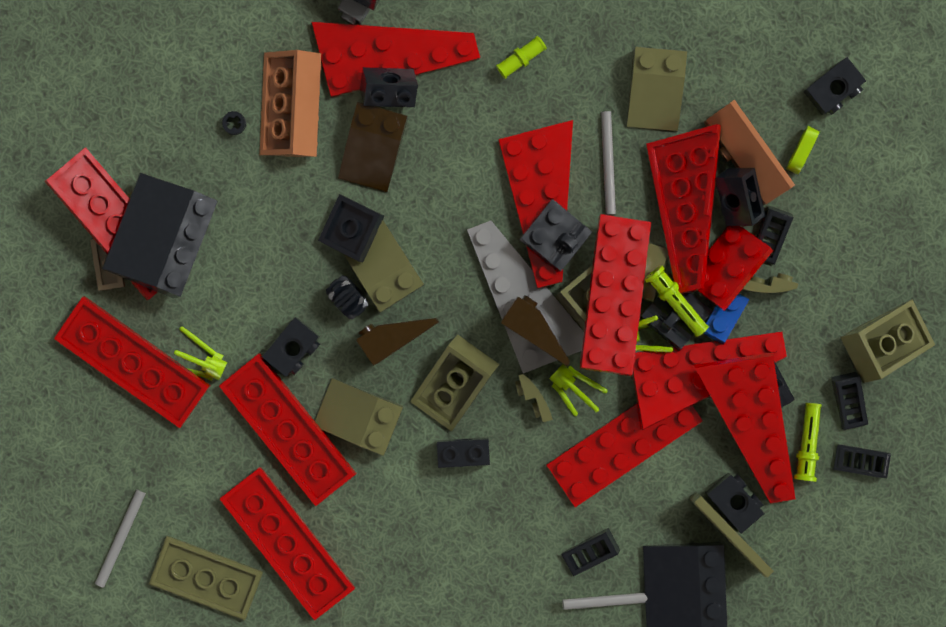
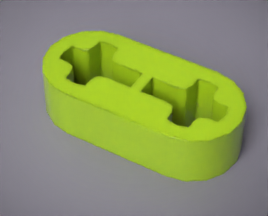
(802, 150)

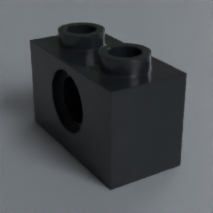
(846, 75)
(388, 87)
(740, 196)
(278, 355)
(463, 452)
(739, 517)

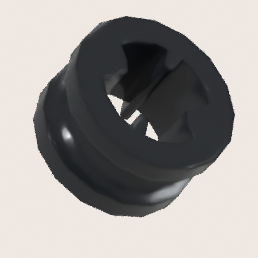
(234, 131)

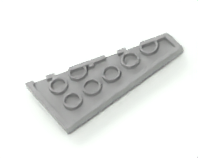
(512, 277)

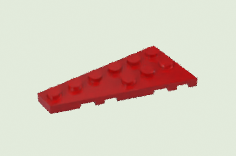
(351, 47)
(537, 173)

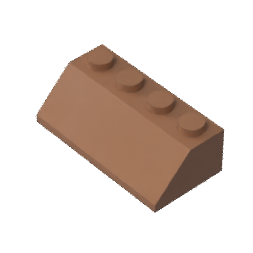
(290, 103)
(748, 150)

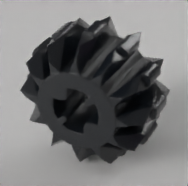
(347, 297)

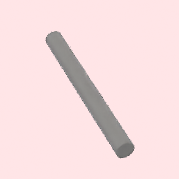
(608, 164)
(120, 538)
(601, 601)

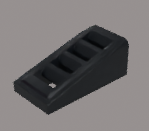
(787, 217)
(837, 383)
(884, 463)
(586, 544)

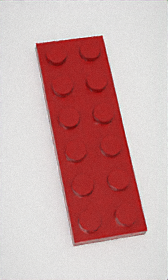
(93, 200)
(615, 295)
(132, 362)
(287, 429)
(615, 451)
(287, 543)

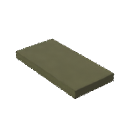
(731, 535)
(206, 577)

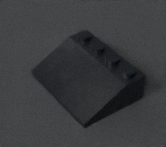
(159, 235)
(685, 585)

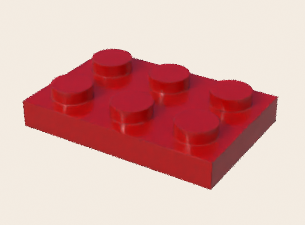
(732, 264)

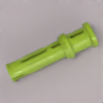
(671, 288)
(811, 410)

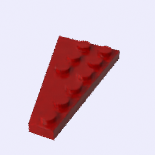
(684, 188)
(669, 379)
(751, 407)

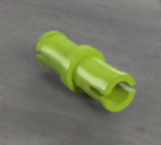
(521, 57)

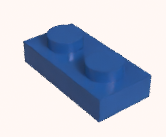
(723, 322)

